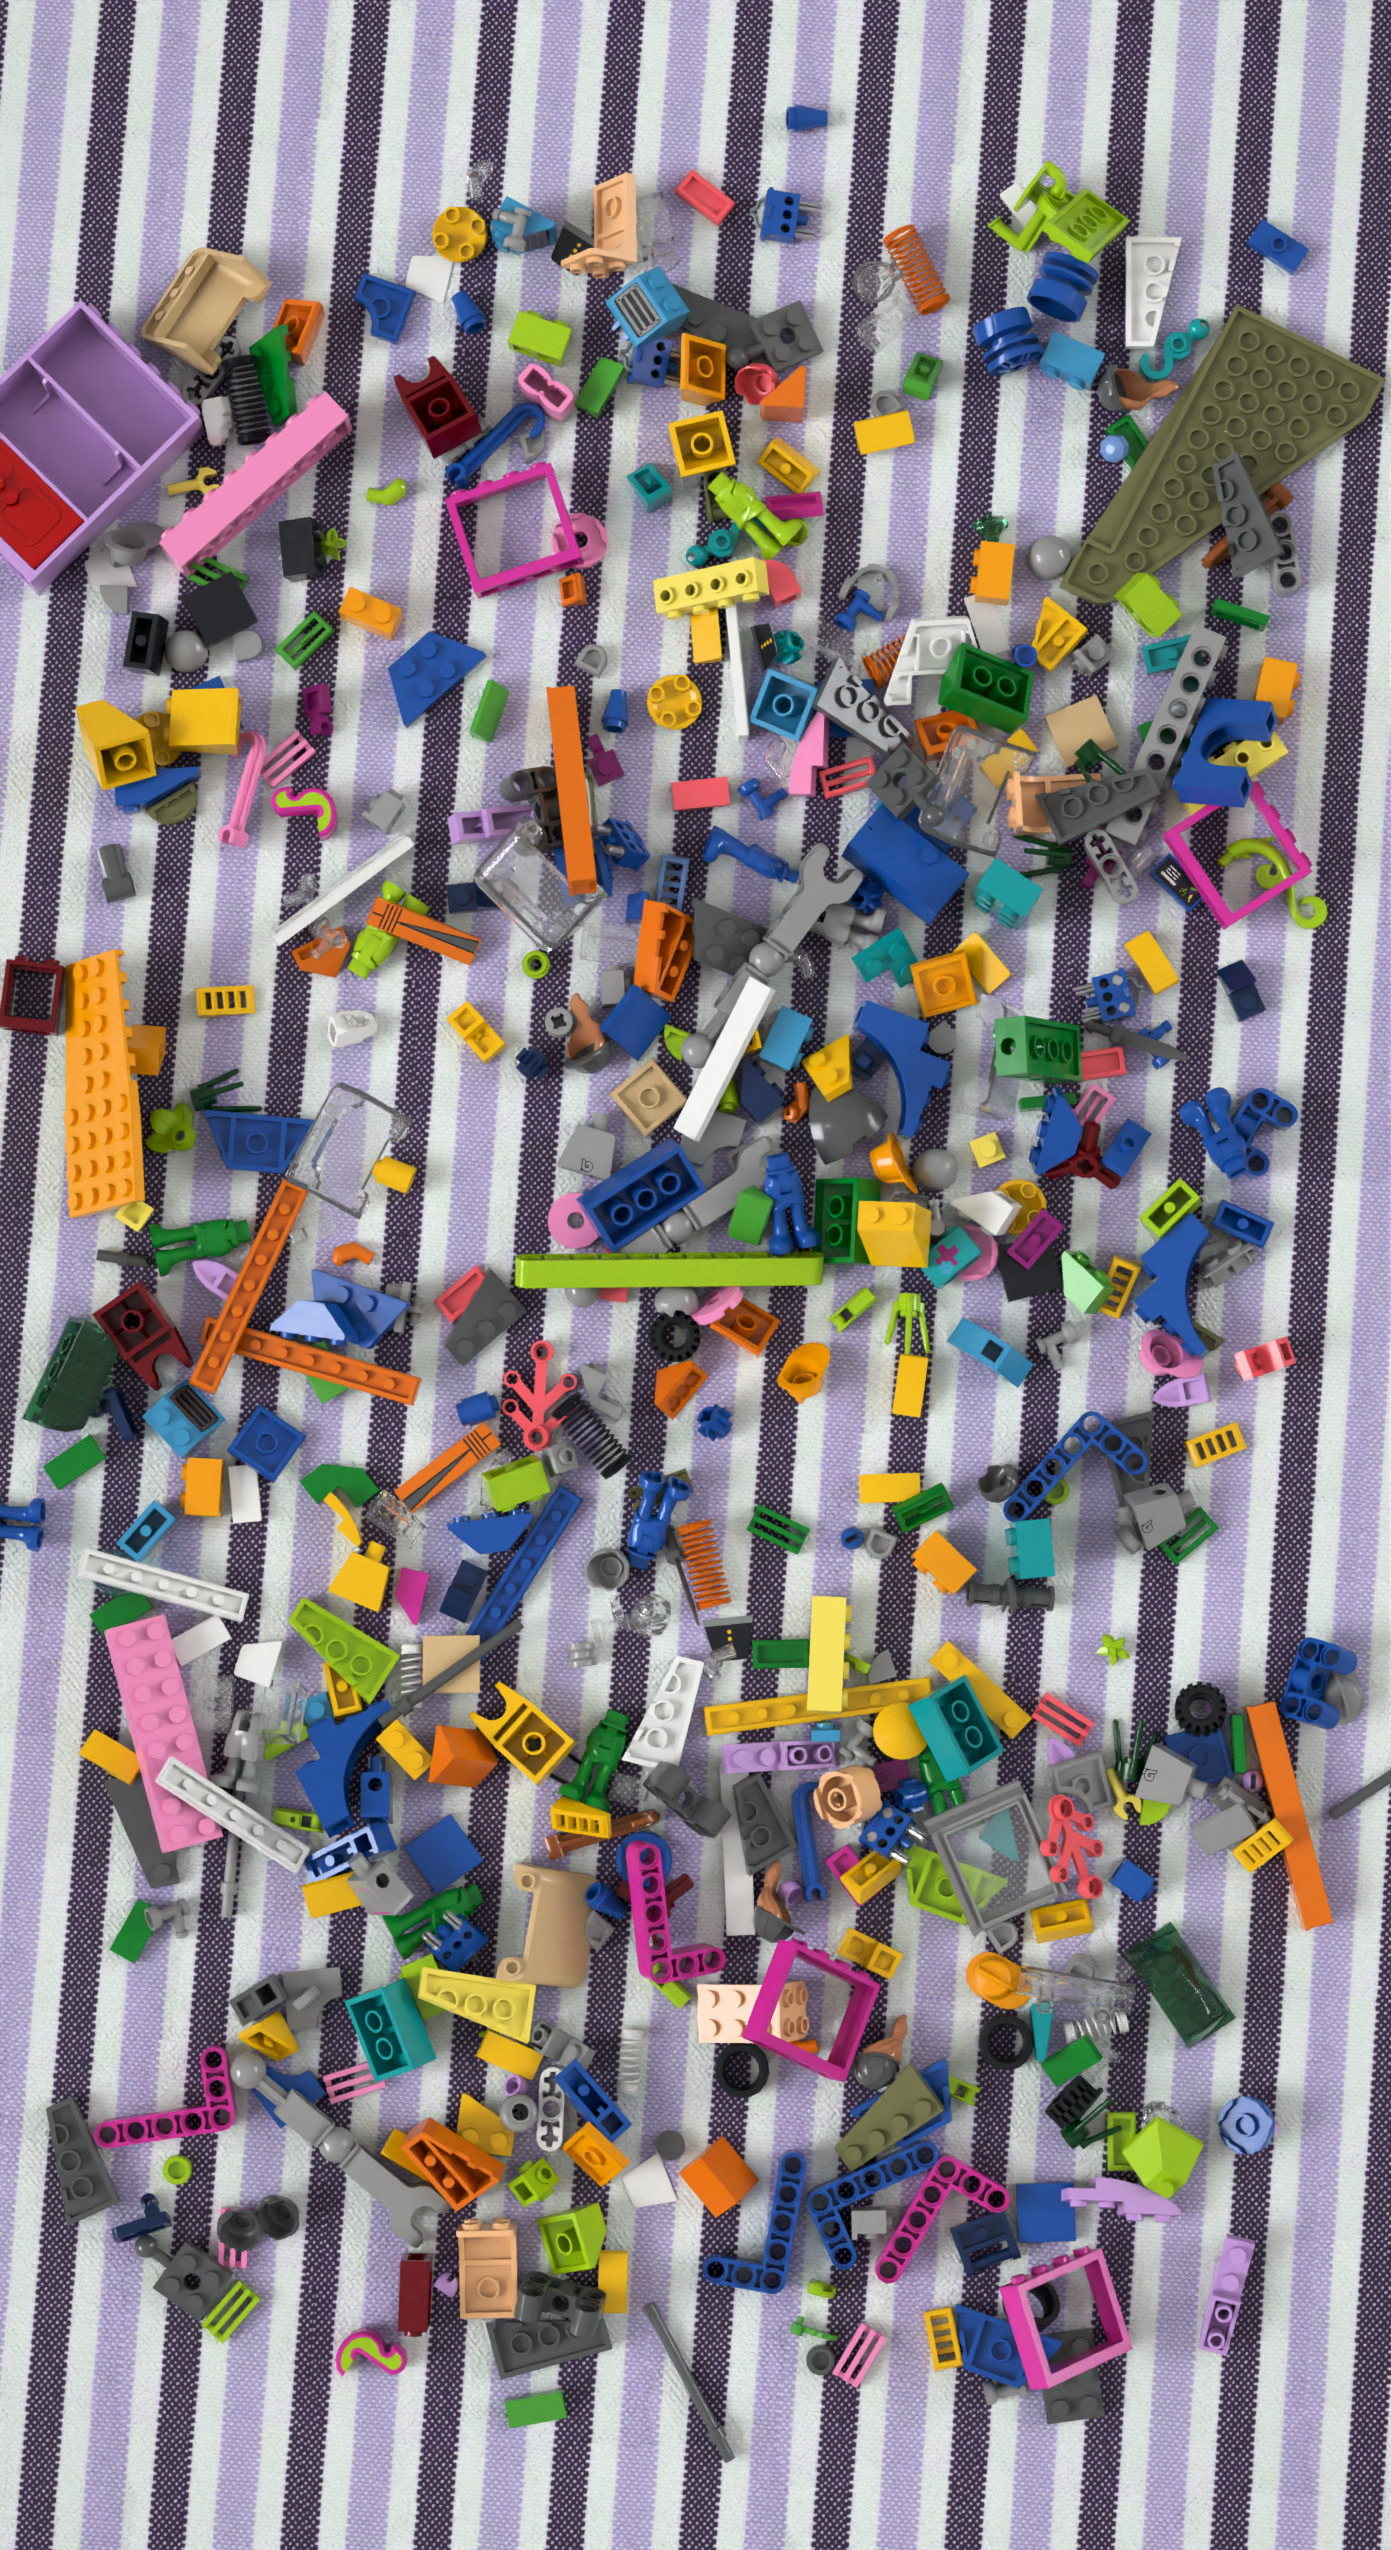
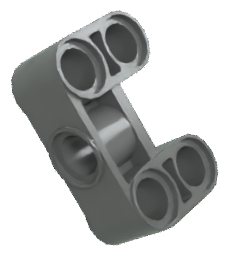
(543, 802)
(698, 1813)
(541, 2294)

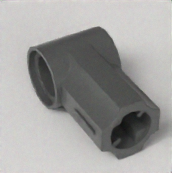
(117, 880)

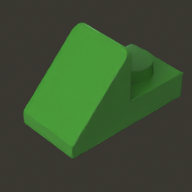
(922, 376)

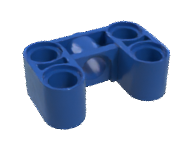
(1249, 1120)
(1308, 1681)

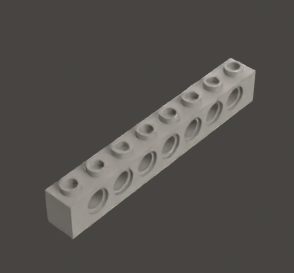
(1202, 641)

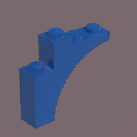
(916, 1071)
(1167, 1297)
(329, 1777)

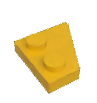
(1056, 635)
(831, 1068)
(483, 2128)

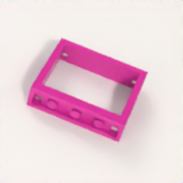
(529, 571)
(1203, 883)
(852, 2025)
(1026, 2331)

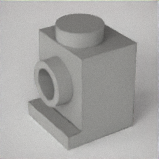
(384, 810)
(613, 985)
(870, 2222)

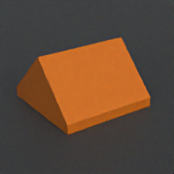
(304, 323)
(786, 400)
(936, 731)
(746, 1327)
(460, 1757)
(719, 2177)

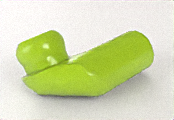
(390, 494)

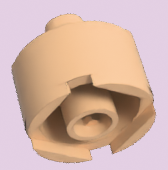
(848, 1796)

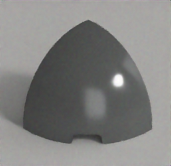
(842, 1123)

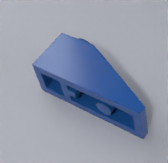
(152, 790)
(372, 1841)
(592, 2101)

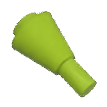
(730, 1099)

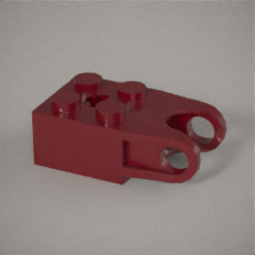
(438, 409)
(145, 1343)

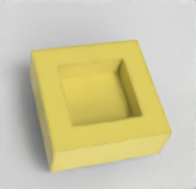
(987, 1150)
(135, 1215)

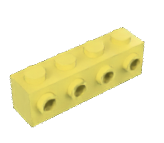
(711, 587)
(1253, 755)
(827, 1655)

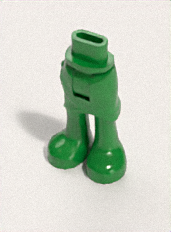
(211, 1238)
(604, 1748)
(937, 1784)
(452, 1899)

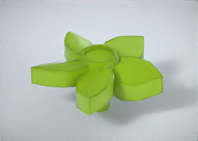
(332, 544)
(1113, 1648)

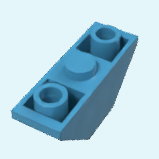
(990, 1352)

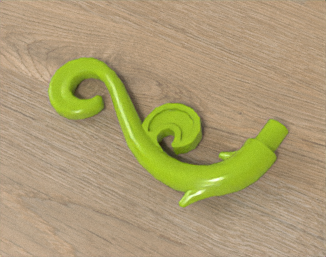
(1262, 846)

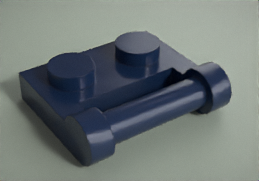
(983, 2233)

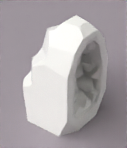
(217, 419)
(350, 1027)

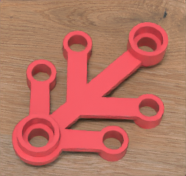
(538, 1401)
(1062, 1812)

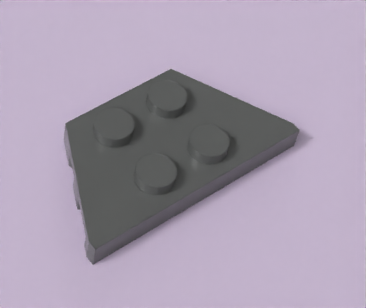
(722, 937)

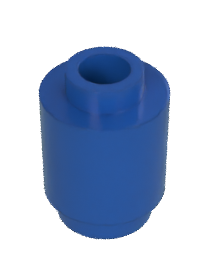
(477, 1408)

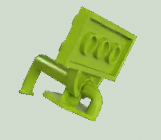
(1077, 222)

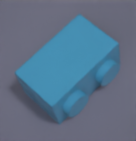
(1071, 361)
(786, 1040)
(147, 1531)

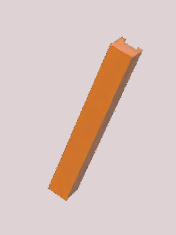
(572, 790)
(1289, 1812)

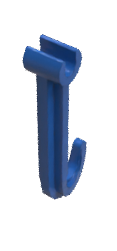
(493, 440)
(806, 1841)

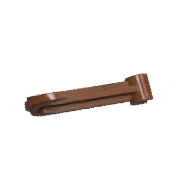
(1277, 499)
(558, 1845)

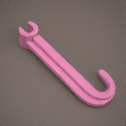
(234, 832)

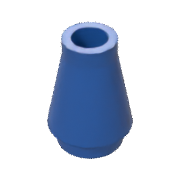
(805, 118)
(469, 315)
(616, 713)
(605, 1900)

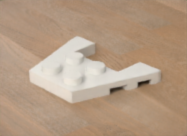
(926, 650)

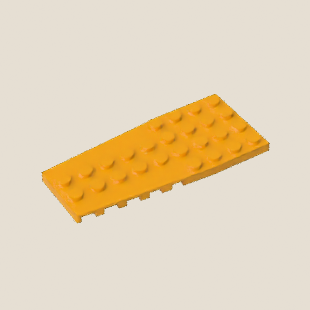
(100, 1096)

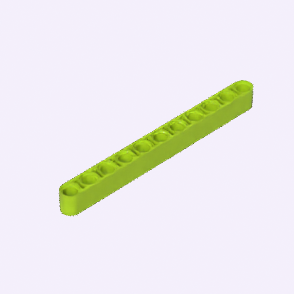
(668, 1269)

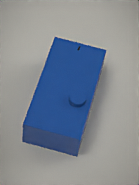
(905, 864)
(641, 1195)

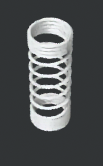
(409, 1650)
(1072, 2035)
(630, 2087)

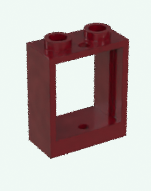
(28, 1025)
(415, 2293)

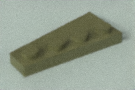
(894, 2115)

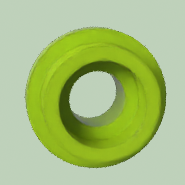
(532, 956)

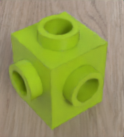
(533, 2182)

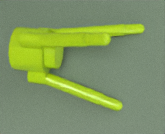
(908, 1305)

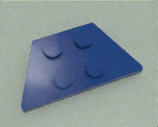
(429, 673)
(257, 1140)
(365, 1308)
(938, 2079)
(992, 2349)

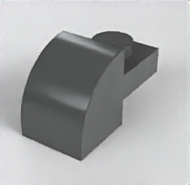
(258, 1999)

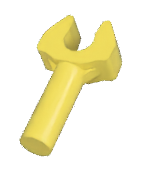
(194, 484)
(1121, 1795)

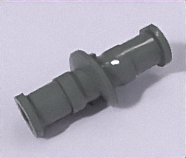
(1010, 1595)

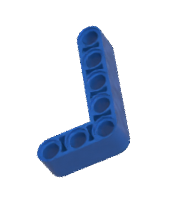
(1069, 1460)
(861, 2190)
(774, 2235)

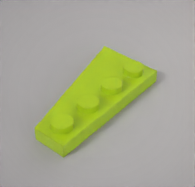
(347, 1650)

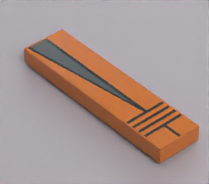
(423, 930)
(447, 1467)

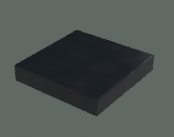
(220, 609)
(1024, 1283)

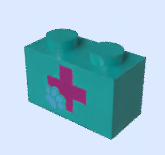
(951, 1256)

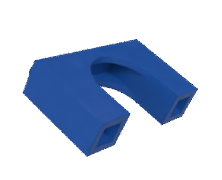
(1220, 723)

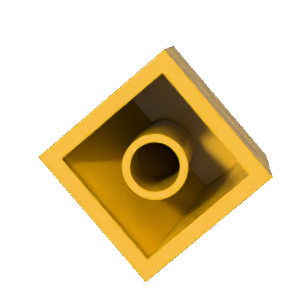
(204, 720)
(115, 745)
(895, 1233)

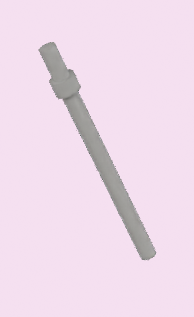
(229, 1887)

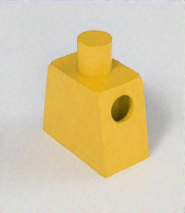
(363, 1578)

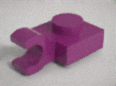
(316, 706)
(604, 764)
(1092, 874)

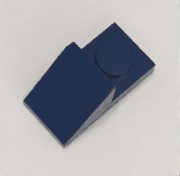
(468, 898)
(1241, 990)
(463, 1591)

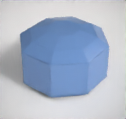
(1114, 448)

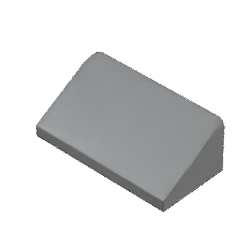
(1224, 1829)

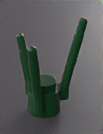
(1091, 755)
(1056, 856)
(205, 1095)
(1132, 1767)
(1077, 2131)

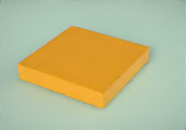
(943, 984)
(595, 2154)

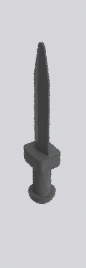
(1119, 1034)
(675, 1557)

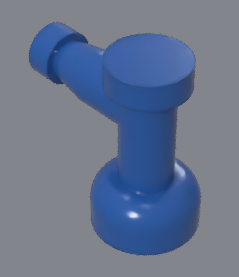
(860, 603)
(1024, 655)
(763, 806)
(1157, 1033)

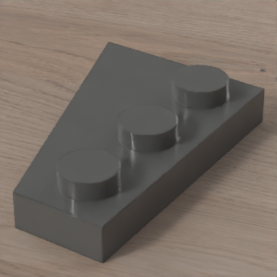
(484, 1319)
(1139, 1431)
(761, 1824)

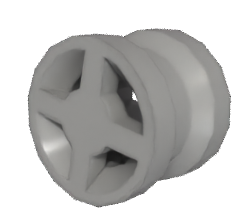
(562, 1025)
(581, 1654)

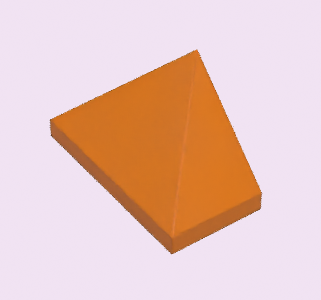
(328, 964)
(676, 1386)

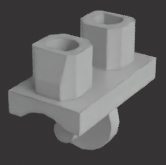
(403, 1291)

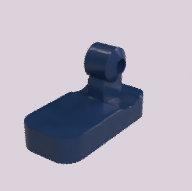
(867, 1060)
(116, 1404)
(153, 2222)

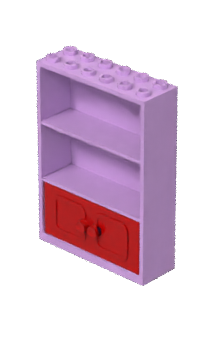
(55, 419)

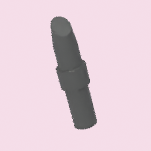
(122, 1258)

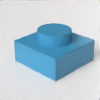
(318, 1708)
(825, 1732)

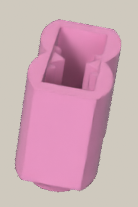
(540, 389)

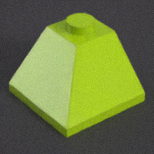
(1163, 2156)
(573, 2238)

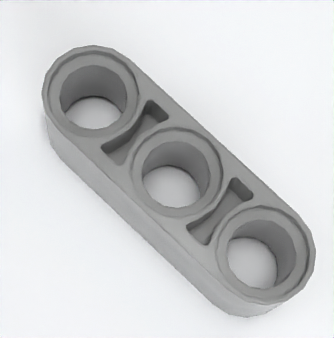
(1287, 568)

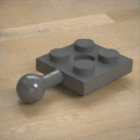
(767, 334)
(919, 782)
(173, 2282)

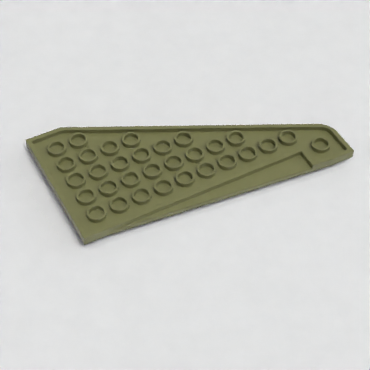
(1251, 395)

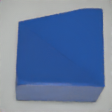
(635, 907)

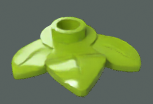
(169, 1126)

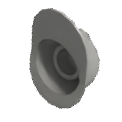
(131, 543)
(1345, 1694)

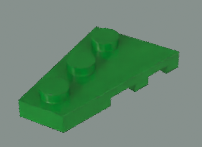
(274, 374)

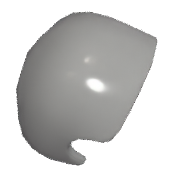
(1049, 557)
(186, 651)
(935, 1169)
(676, 1298)
(607, 1569)

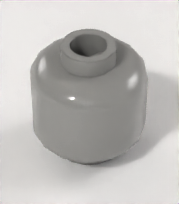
(522, 2104)

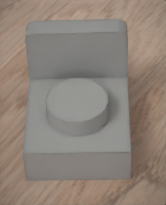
(1092, 656)
(560, 1458)

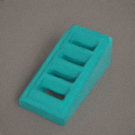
(1040, 2031)

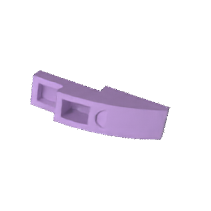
(777, 1756)
(1131, 2199)
(1225, 2294)

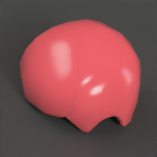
(756, 382)

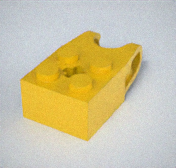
(516, 1730)

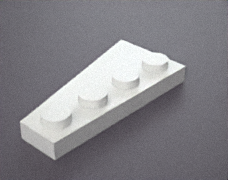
(1147, 282)
(668, 1717)

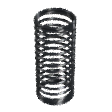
(255, 436)
(569, 1404)

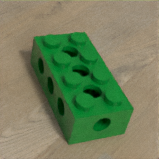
(1042, 1050)

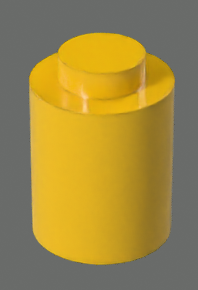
(394, 1174)

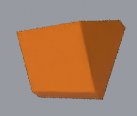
(573, 590)

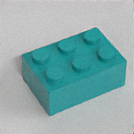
(1006, 894)
(1030, 1549)
(956, 1728)
(390, 2030)

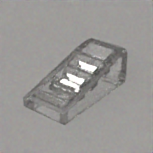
(402, 1513)

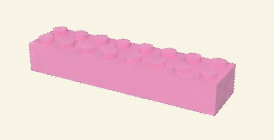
(256, 483)
(159, 1725)

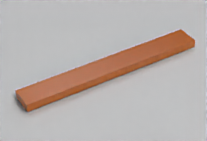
(248, 1287)
(323, 1364)

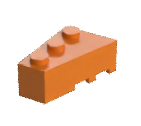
(663, 950)
(451, 2162)

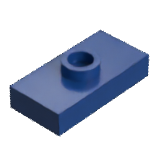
(1277, 247)
(1125, 1148)

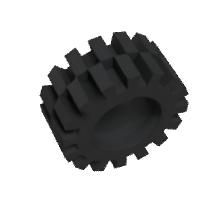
(670, 1353)
(1195, 1725)
(1071, 2101)

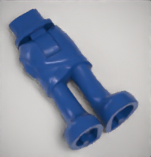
(753, 857)
(1226, 1146)
(786, 1190)
(33, 1513)
(648, 1529)

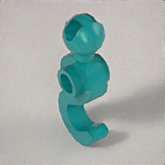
(1176, 349)
(720, 545)

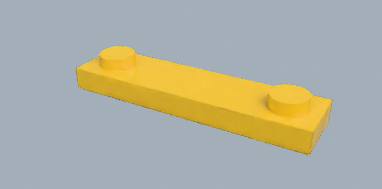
(994, 1701)

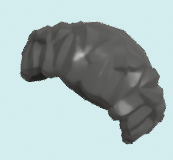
(998, 1483)
(278, 2216)
(239, 2229)

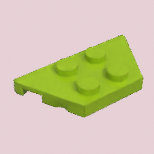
(930, 1886)

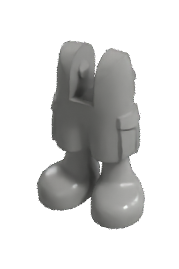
(839, 920)
(242, 1746)

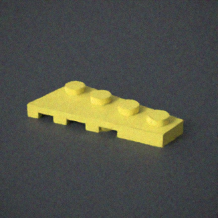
(485, 2000)

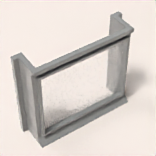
(994, 1856)

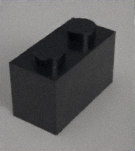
(302, 549)
(145, 643)

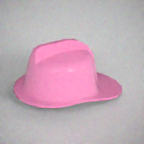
(1165, 1355)

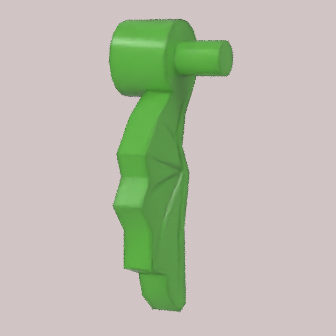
(798, 2329)

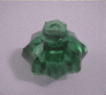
(991, 527)

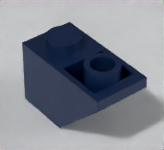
(757, 1095)

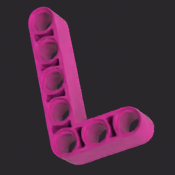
(658, 1924)
(179, 2116)
(931, 2207)

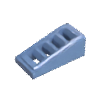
(678, 860)

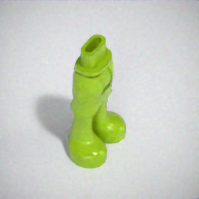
(742, 505)
(375, 945)

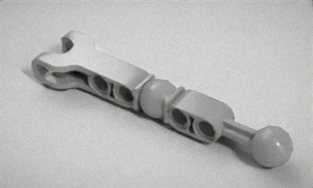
(781, 940)
(694, 1216)
(338, 2146)

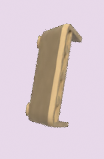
(203, 306)
(556, 1931)

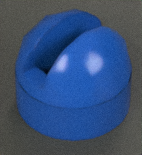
(848, 1533)

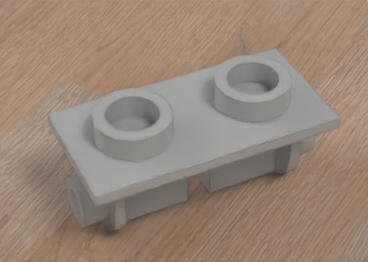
(1236, 1254)
(1229, 1794)

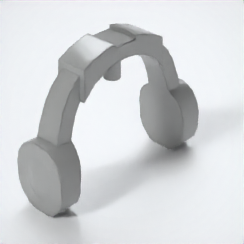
(882, 572)

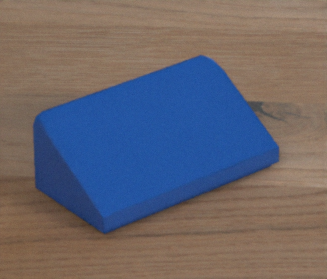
(1242, 1224)

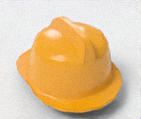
(890, 1163)
(804, 1371)
(995, 1980)

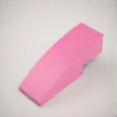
(809, 757)

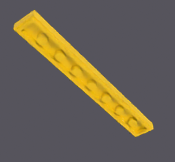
(793, 1708)

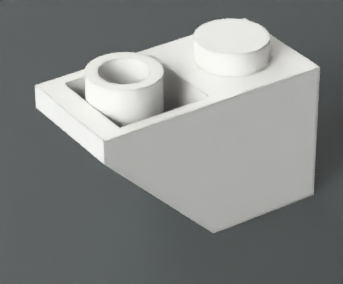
(990, 1209)

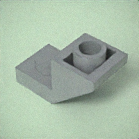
(594, 1383)
(559, 2045)

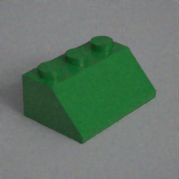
(987, 688)
(838, 1218)

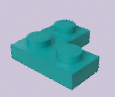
(1166, 656)
(887, 953)

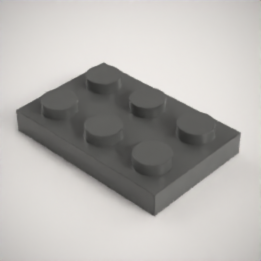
(1080, 2395)

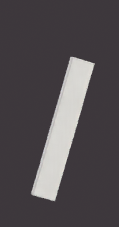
(737, 673)
(341, 889)
(724, 1059)
(162, 1584)
(232, 1814)
(738, 1885)

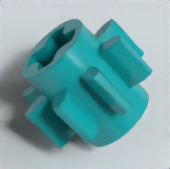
(788, 646)

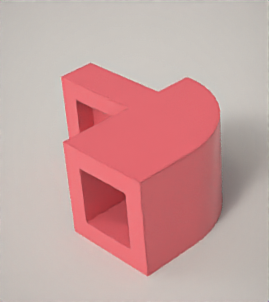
(782, 583)
(1264, 1359)

